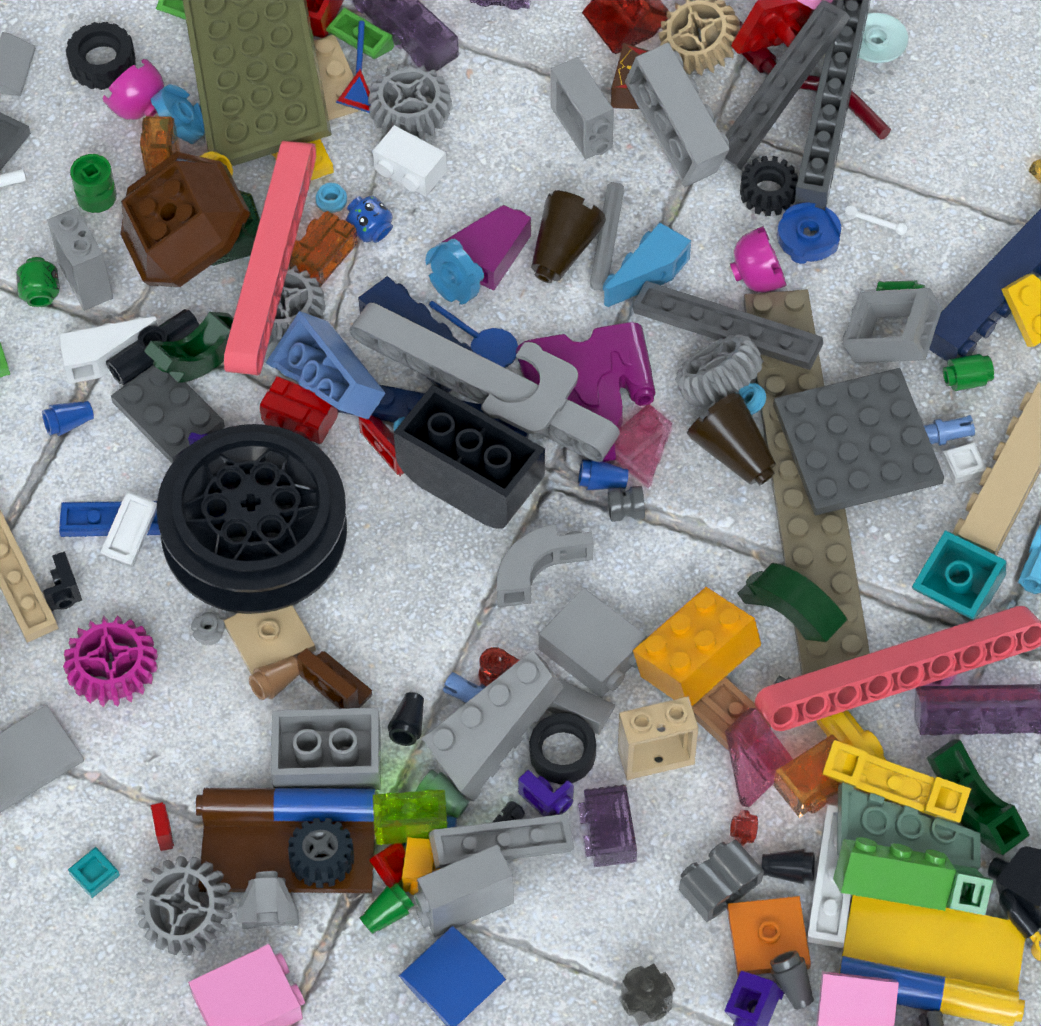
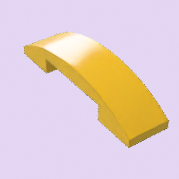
(896, 783)

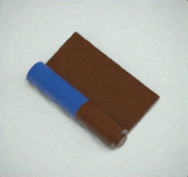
(251, 831)

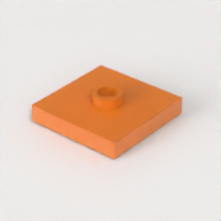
(765, 931)

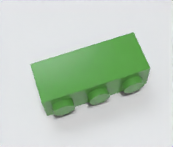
(894, 873)

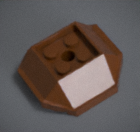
(181, 218)

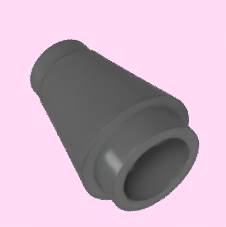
(792, 977)

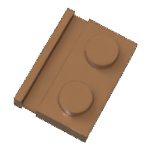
(721, 709)

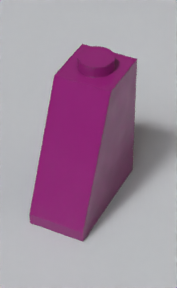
(495, 242)

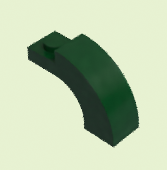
(195, 353)
(796, 599)
(984, 812)

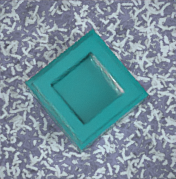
(93, 872)

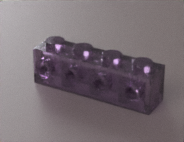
(413, 30)
(978, 709)

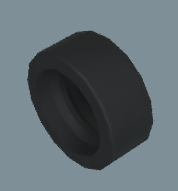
(558, 724)

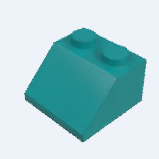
(961, 575)

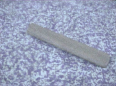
(607, 236)

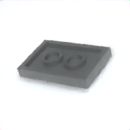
(166, 411)

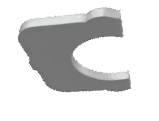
(538, 410)

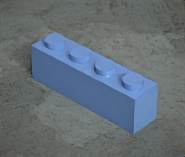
(324, 363)

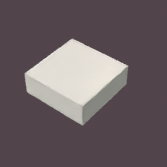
(964, 463)

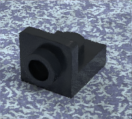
(65, 591)

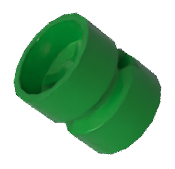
(93, 183)

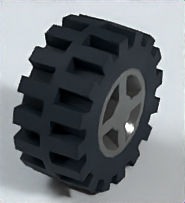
(316, 840)

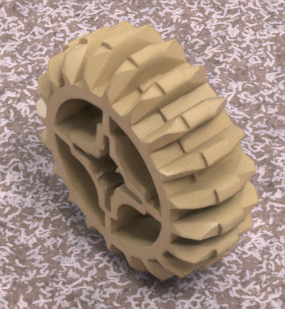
(716, 35)

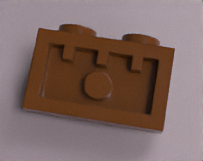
(332, 680)

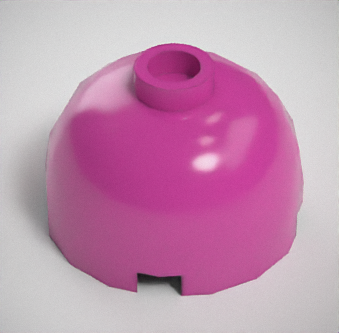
(134, 91)
(757, 262)

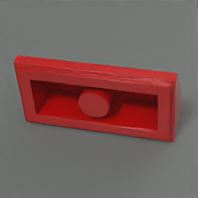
(381, 440)

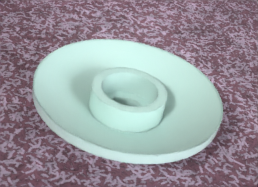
(883, 38)

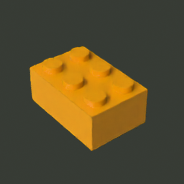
(697, 646)

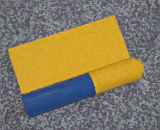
(939, 957)

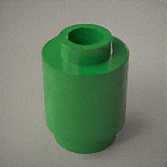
(968, 372)

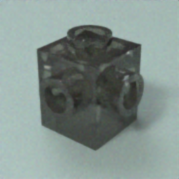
(642, 1004)

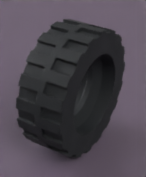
(97, 36)

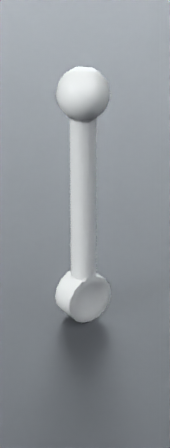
(851, 212)

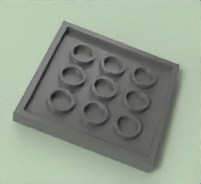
(858, 441)

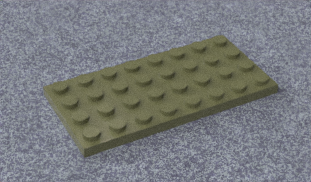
(256, 75)

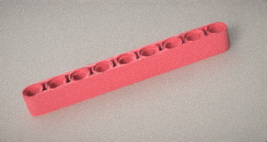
(270, 258)
(899, 668)

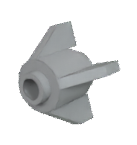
(267, 903)

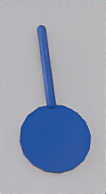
(491, 343)

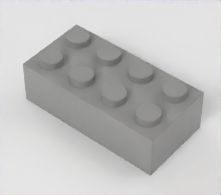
(677, 114)

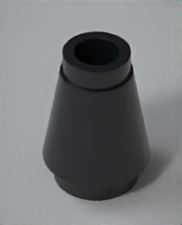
(407, 720)
(790, 865)

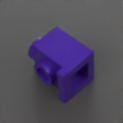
(747, 993)

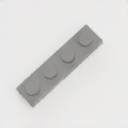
(515, 838)

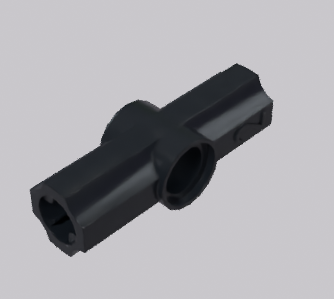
(133, 359)

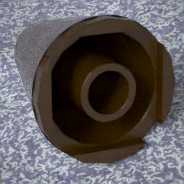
(564, 234)
(734, 439)

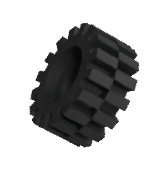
(768, 171)

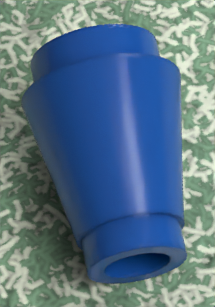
(66, 416)
(601, 475)

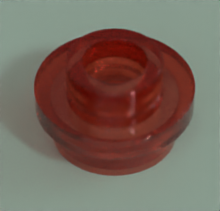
(744, 827)

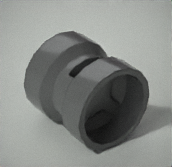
(626, 503)

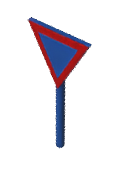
(357, 91)

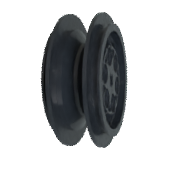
(259, 570)

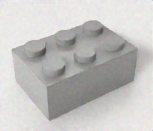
(326, 748)

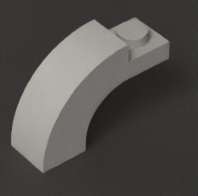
(534, 554)

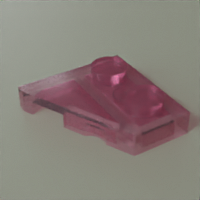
(643, 443)
(754, 755)

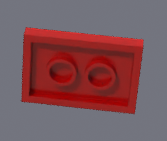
(771, 25)

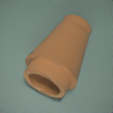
(273, 678)

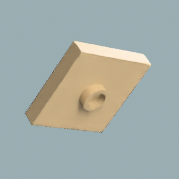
(268, 636)

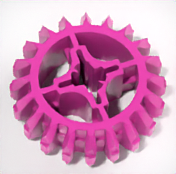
(84, 660)

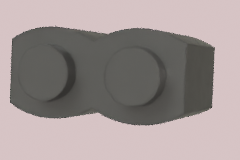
(720, 879)

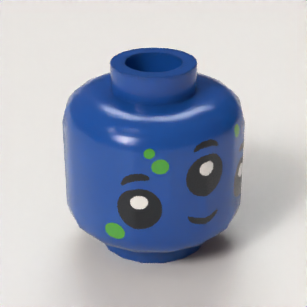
(370, 218)

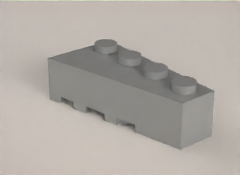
(492, 723)

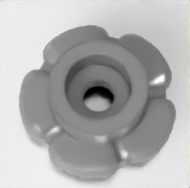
(209, 636)

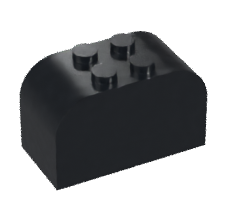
(468, 458)

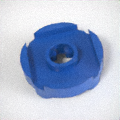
(804, 247)

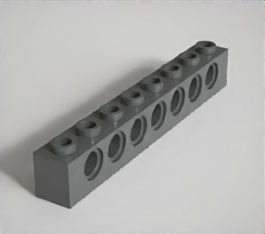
(831, 107)

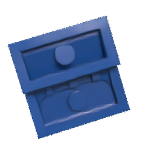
(452, 977)

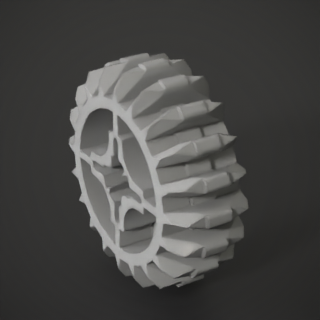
(408, 92)
(298, 294)
(719, 370)
(182, 919)

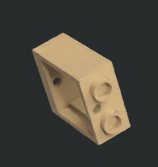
(641, 741)

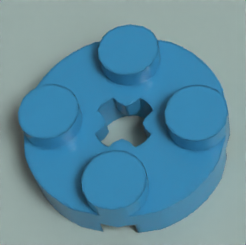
(172, 103)
(454, 272)

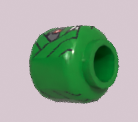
(37, 282)

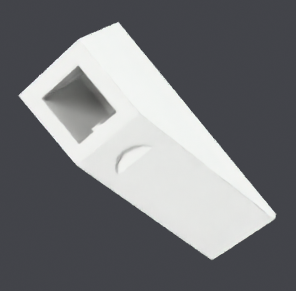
(89, 349)

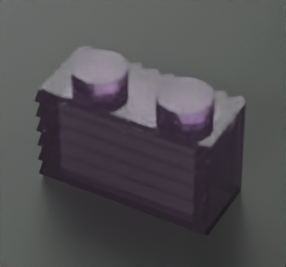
(609, 826)

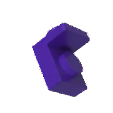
(540, 794)

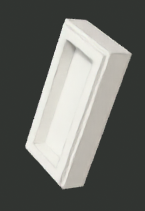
(129, 529)

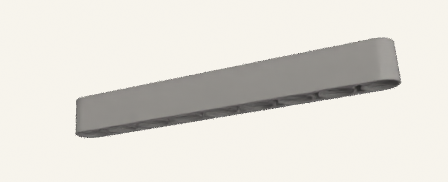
(476, 377)

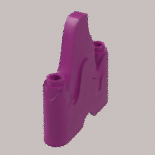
(605, 363)

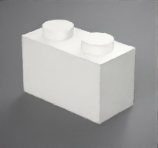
(409, 161)

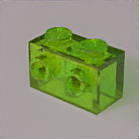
(408, 815)

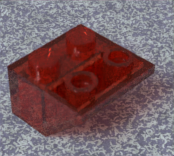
(625, 20)

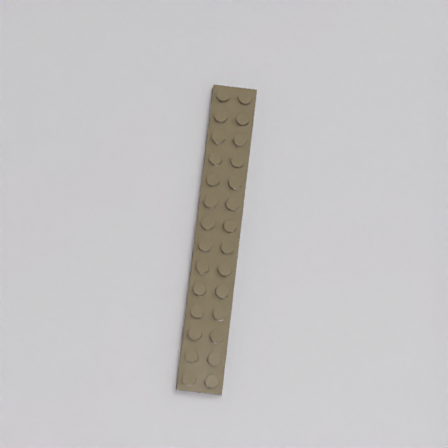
(810, 543)

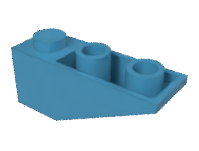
(655, 260)

